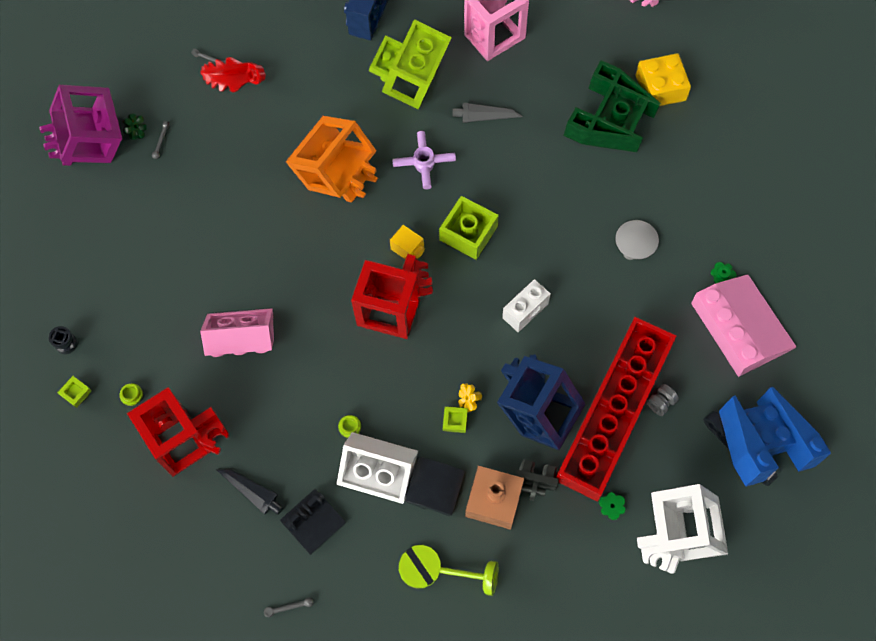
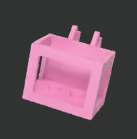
(480, 23)

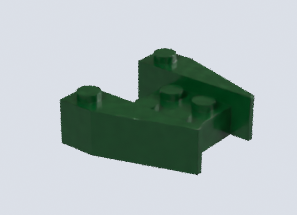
(617, 115)

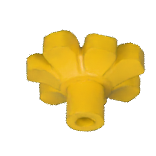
(469, 397)

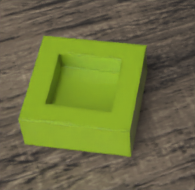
(74, 391)
(455, 419)

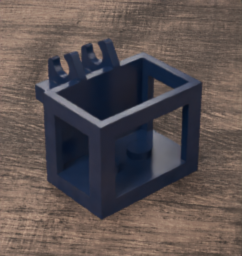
(529, 396)

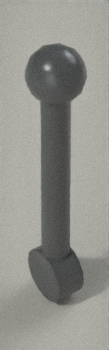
(196, 53)
(156, 154)
(269, 612)

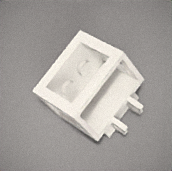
(671, 537)

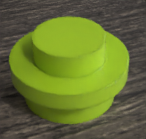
(131, 394)
(349, 424)

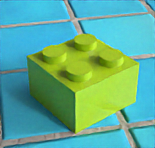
(468, 227)

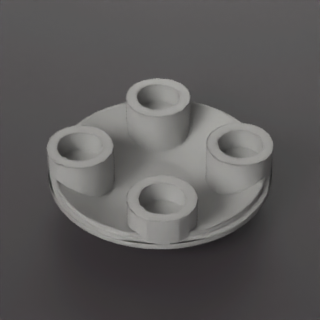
(637, 239)

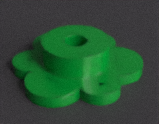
(718, 273)
(616, 501)

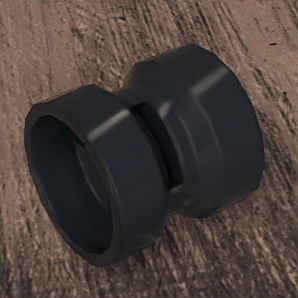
(63, 340)

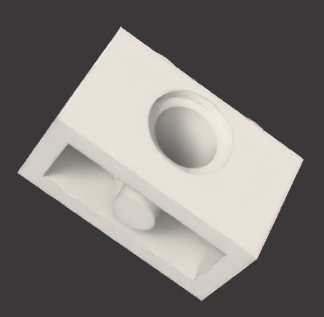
(526, 305)

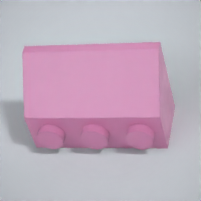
(238, 332)

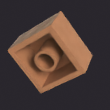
(494, 497)

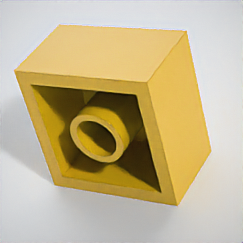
(664, 79)

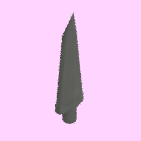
(475, 112)

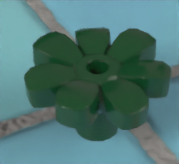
(134, 126)

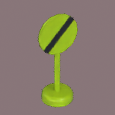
(421, 568)

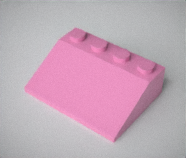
(742, 323)

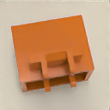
(331, 163)

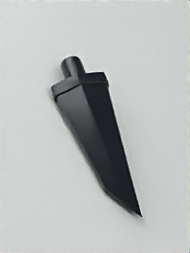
(257, 494)

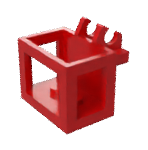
(391, 284)
(164, 412)

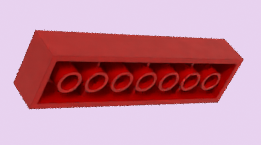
(615, 409)

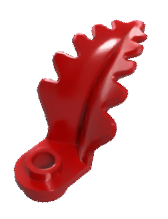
(232, 74)

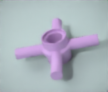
(424, 167)

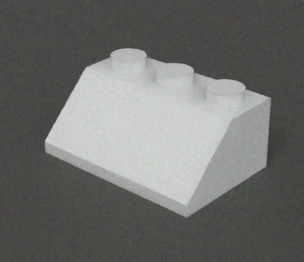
(376, 467)

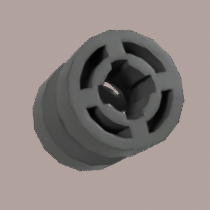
(662, 400)

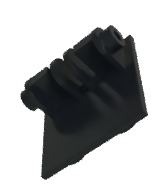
(312, 521)

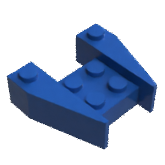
(766, 431)

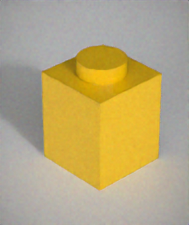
(407, 242)

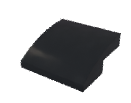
(434, 486)

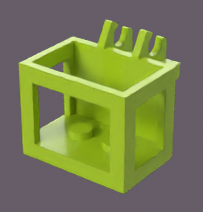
(412, 60)

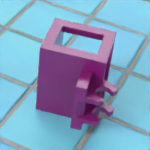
(82, 132)

